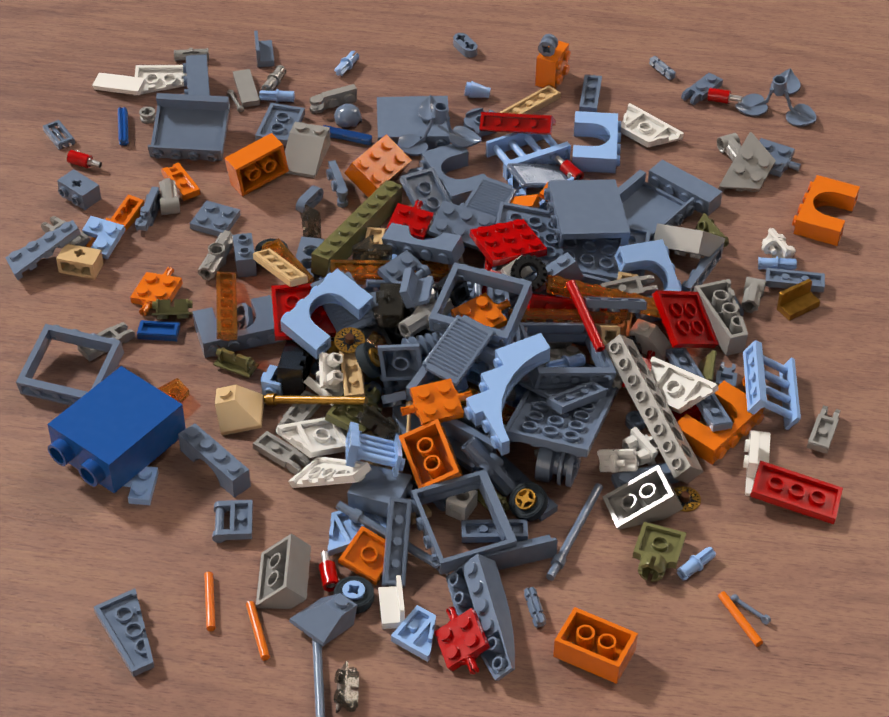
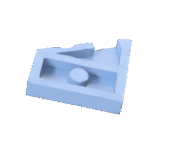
(416, 633)

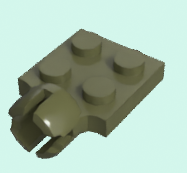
(344, 414)
(658, 550)

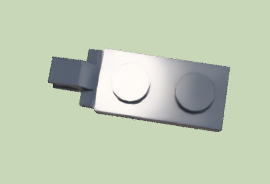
(149, 210)

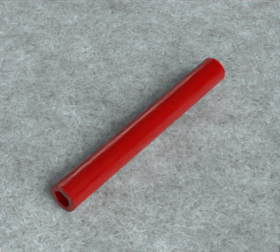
(585, 316)

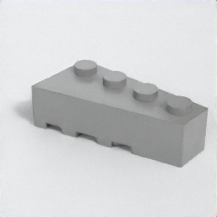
(724, 315)

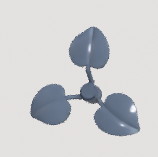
(782, 84)
(436, 112)

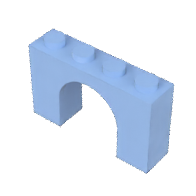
(600, 126)
(651, 257)
(335, 289)

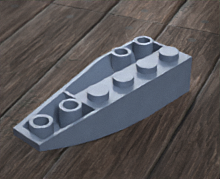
(480, 587)

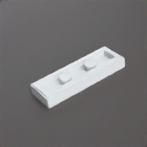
(119, 83)

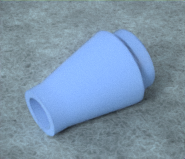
(476, 90)

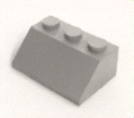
(688, 241)
(284, 574)

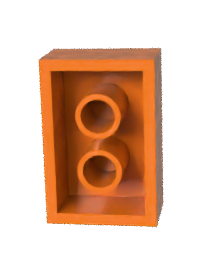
(256, 164)
(377, 164)
(430, 454)
(595, 645)

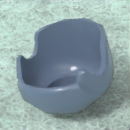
(347, 115)

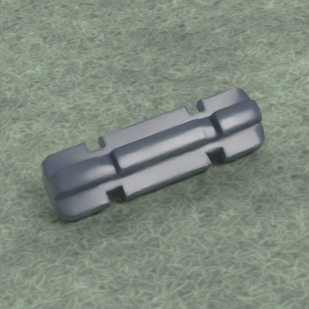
(663, 68)
(535, 607)

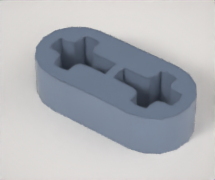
(465, 45)
(310, 198)

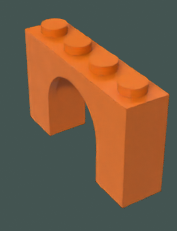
(824, 192)
(715, 444)

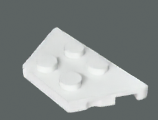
(647, 128)
(679, 386)
(314, 437)

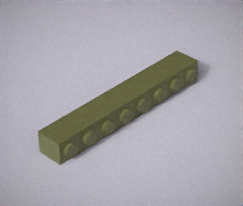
(370, 213)

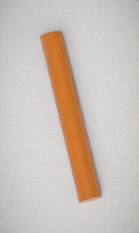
(209, 601)
(741, 620)
(257, 629)

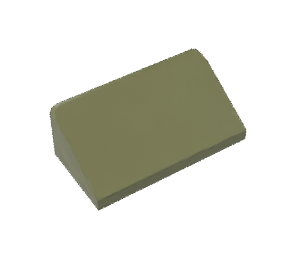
(707, 366)

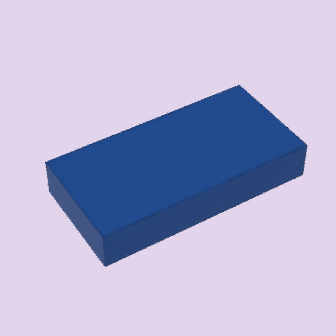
(158, 330)

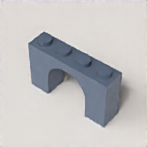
(448, 159)
(256, 335)

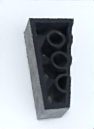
(293, 368)

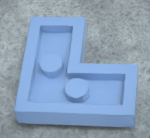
(106, 234)
(142, 486)

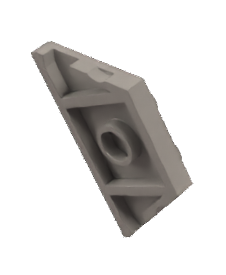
(749, 167)

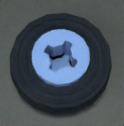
(355, 584)

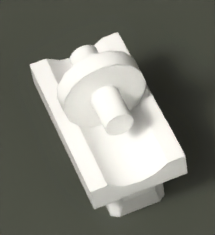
(776, 245)
(329, 371)
(644, 445)
(617, 460)

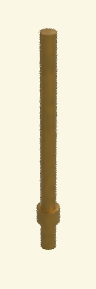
(273, 399)

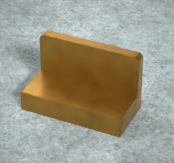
(797, 300)

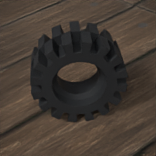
(534, 262)

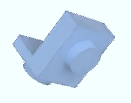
(269, 383)

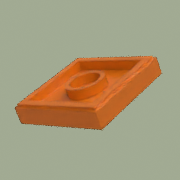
(365, 555)

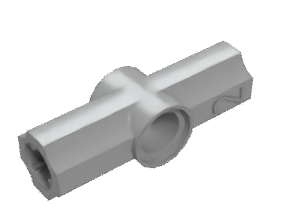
(216, 255)
(420, 319)

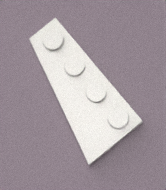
(160, 77)
(329, 472)

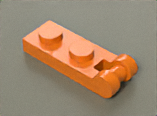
(184, 184)

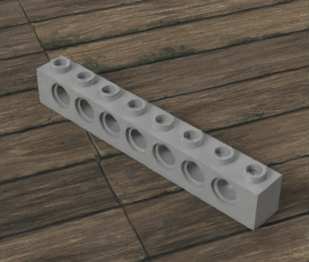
(654, 409)

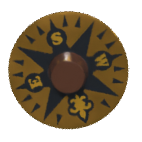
(348, 339)
(688, 497)

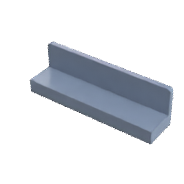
(525, 552)

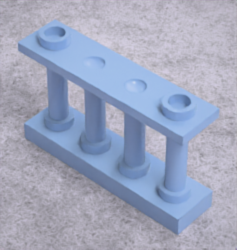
(516, 140)
(757, 389)
(373, 449)

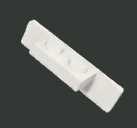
(758, 449)

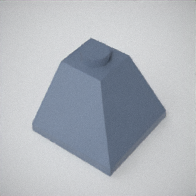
(399, 361)
(326, 618)

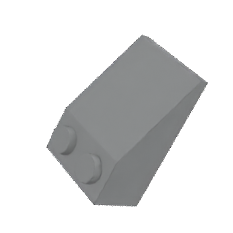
(306, 148)
(643, 500)

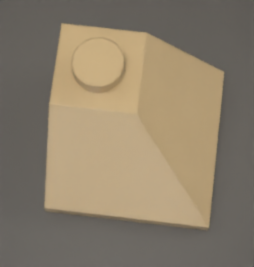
(238, 409)

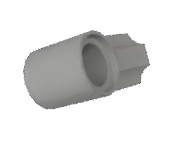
(729, 144)
(169, 201)
(752, 292)

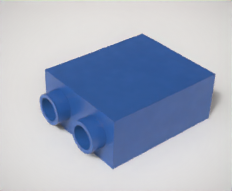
(116, 430)

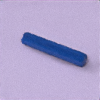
(123, 126)
(351, 136)

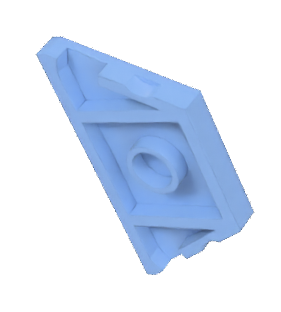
(343, 530)

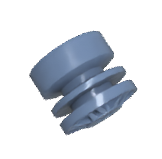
(556, 463)

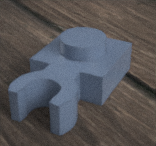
(726, 374)

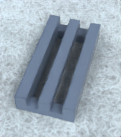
(53, 138)

